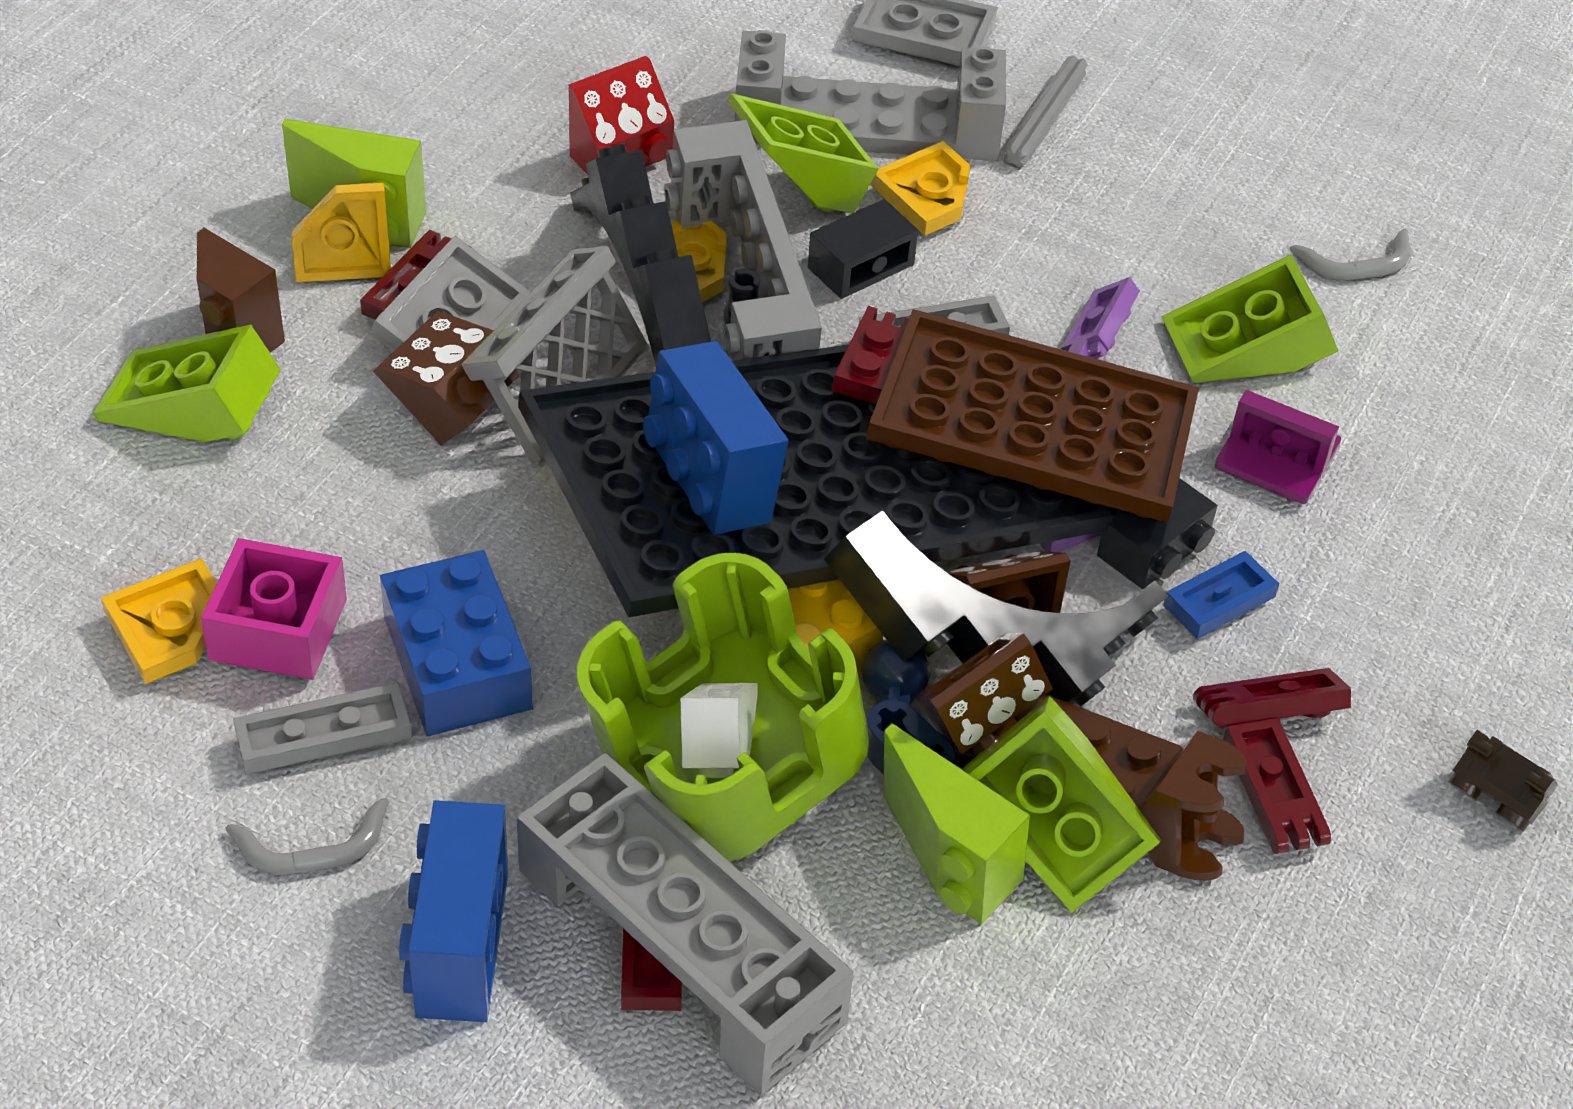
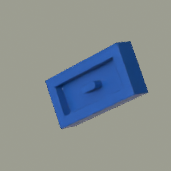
(1221, 594)

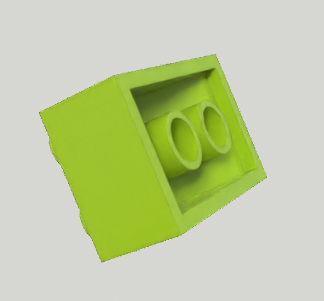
(811, 151)
(332, 156)
(1252, 327)
(193, 386)
(1080, 815)
(957, 827)

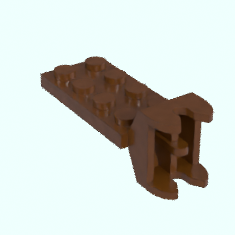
(1168, 784)

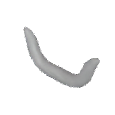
(1358, 269)
(315, 858)

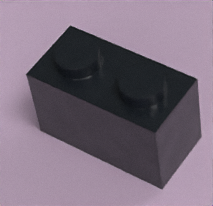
(862, 248)
(1152, 548)

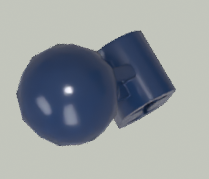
(895, 687)

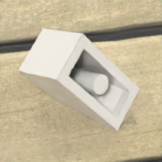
(717, 726)

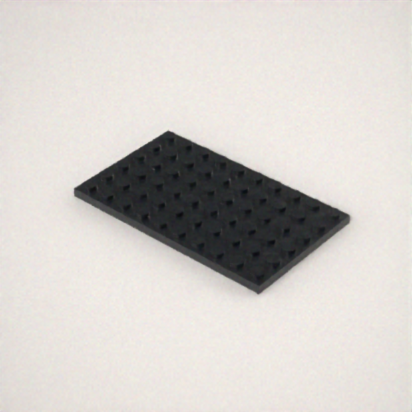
(827, 486)

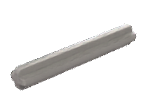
(1045, 111)

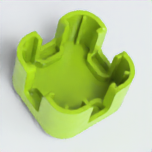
(736, 630)

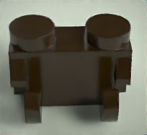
(1505, 777)

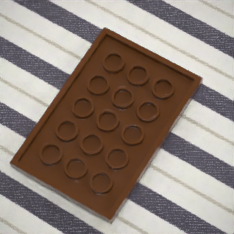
(1036, 415)

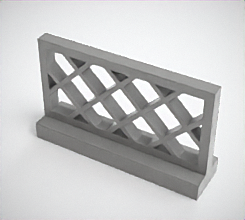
(545, 313)

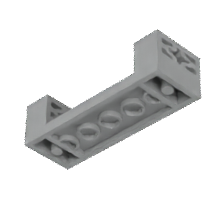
(888, 114)
(723, 180)
(693, 912)

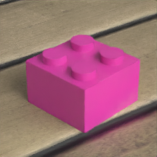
(274, 608)

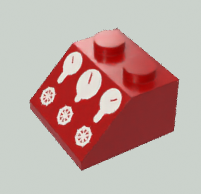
(619, 109)

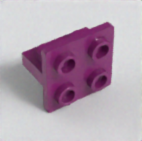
(1278, 447)

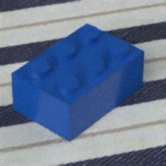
(715, 437)
(456, 642)
(456, 911)

